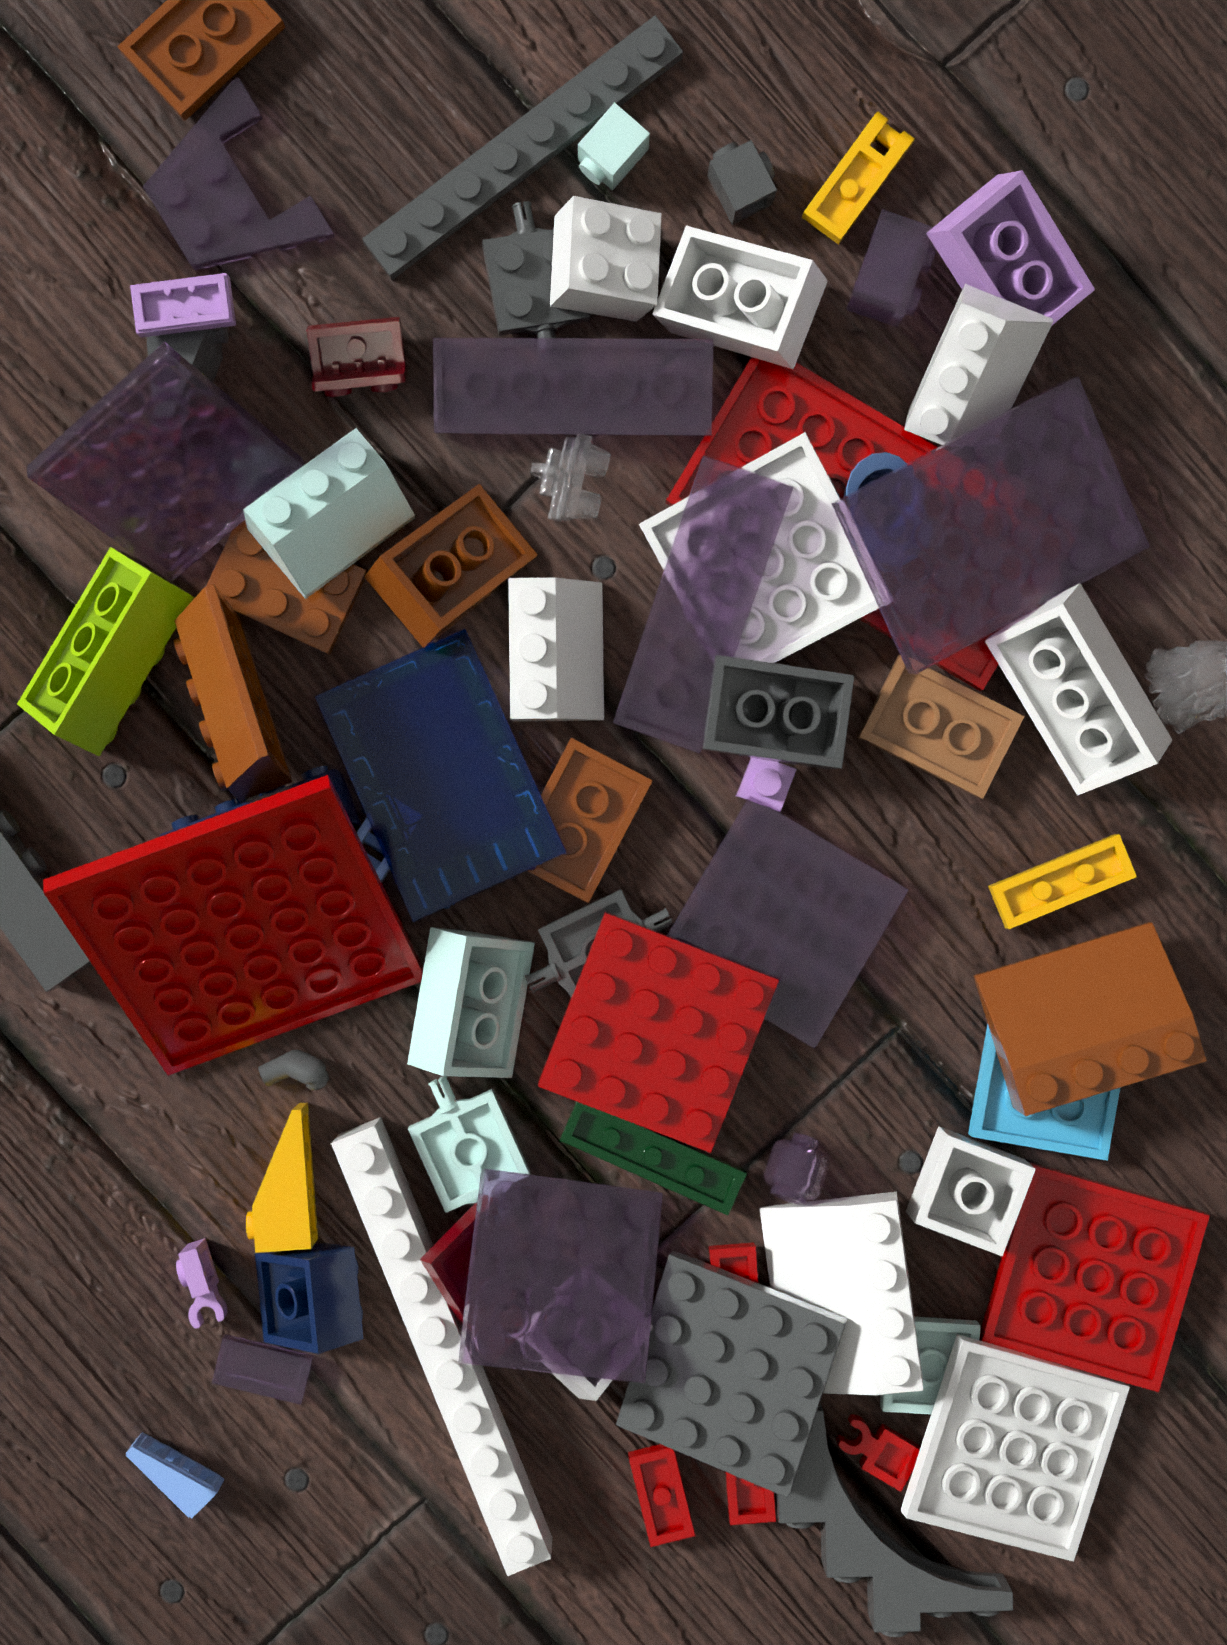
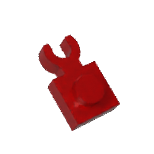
(885, 1454)

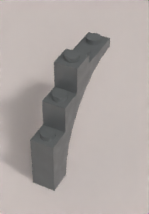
(853, 1547)

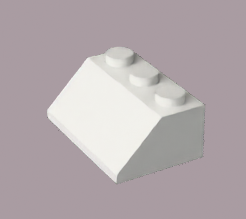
(976, 365)
(556, 650)

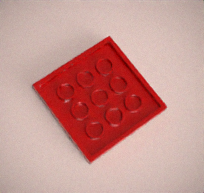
(658, 1032)
(1095, 1278)

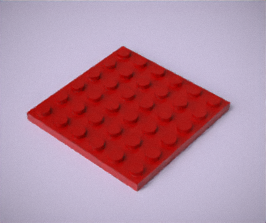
(239, 926)

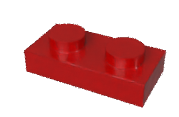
(661, 1494)

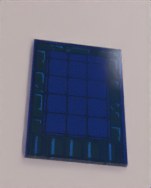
(440, 775)

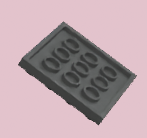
(732, 1373)

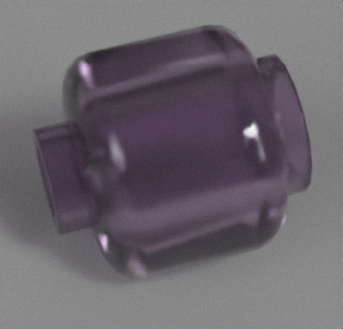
(796, 1169)

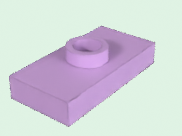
(183, 305)

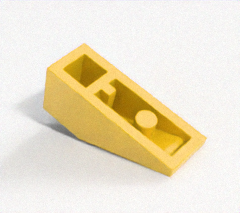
(285, 1204)

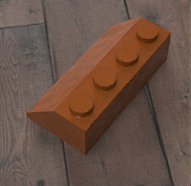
(230, 697)

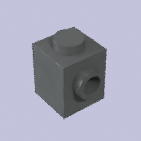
(742, 180)

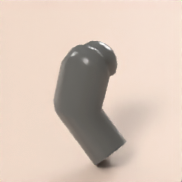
(297, 1065)

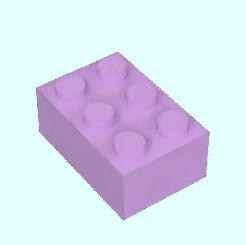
(1011, 248)

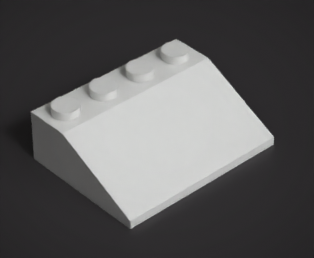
(854, 1264)

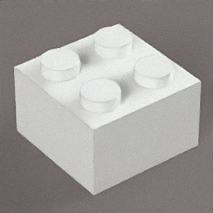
(605, 259)
(970, 1191)

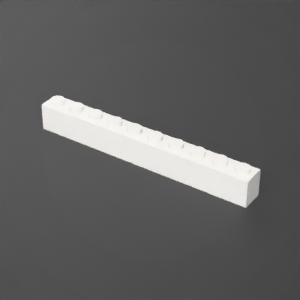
(458, 1388)

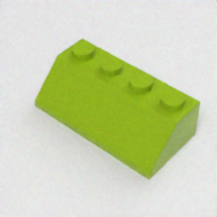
(104, 652)

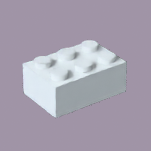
(740, 296)

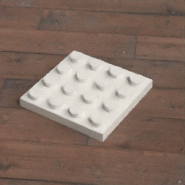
(812, 572)
(1014, 1448)

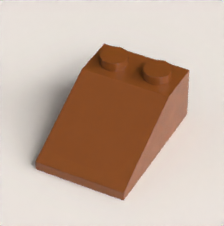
(450, 565)

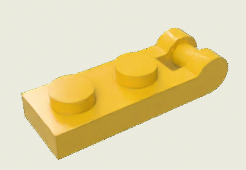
(857, 179)

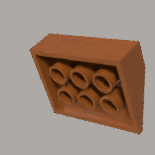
(1088, 1019)

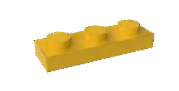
(1062, 881)

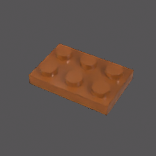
(198, 46)
(265, 594)
(591, 810)

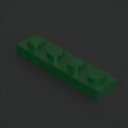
(655, 1157)

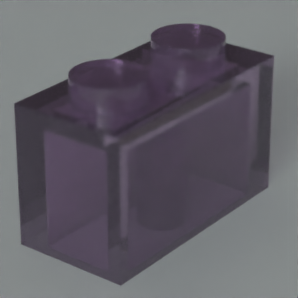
(891, 268)

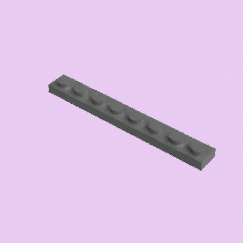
(523, 148)

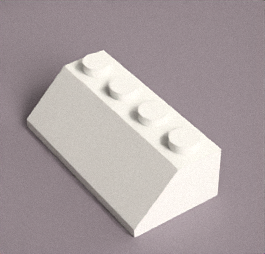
(1080, 691)

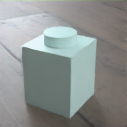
(612, 147)

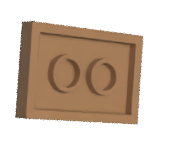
(941, 728)

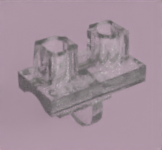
(564, 477)

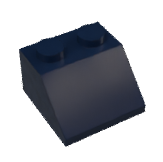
(310, 1297)

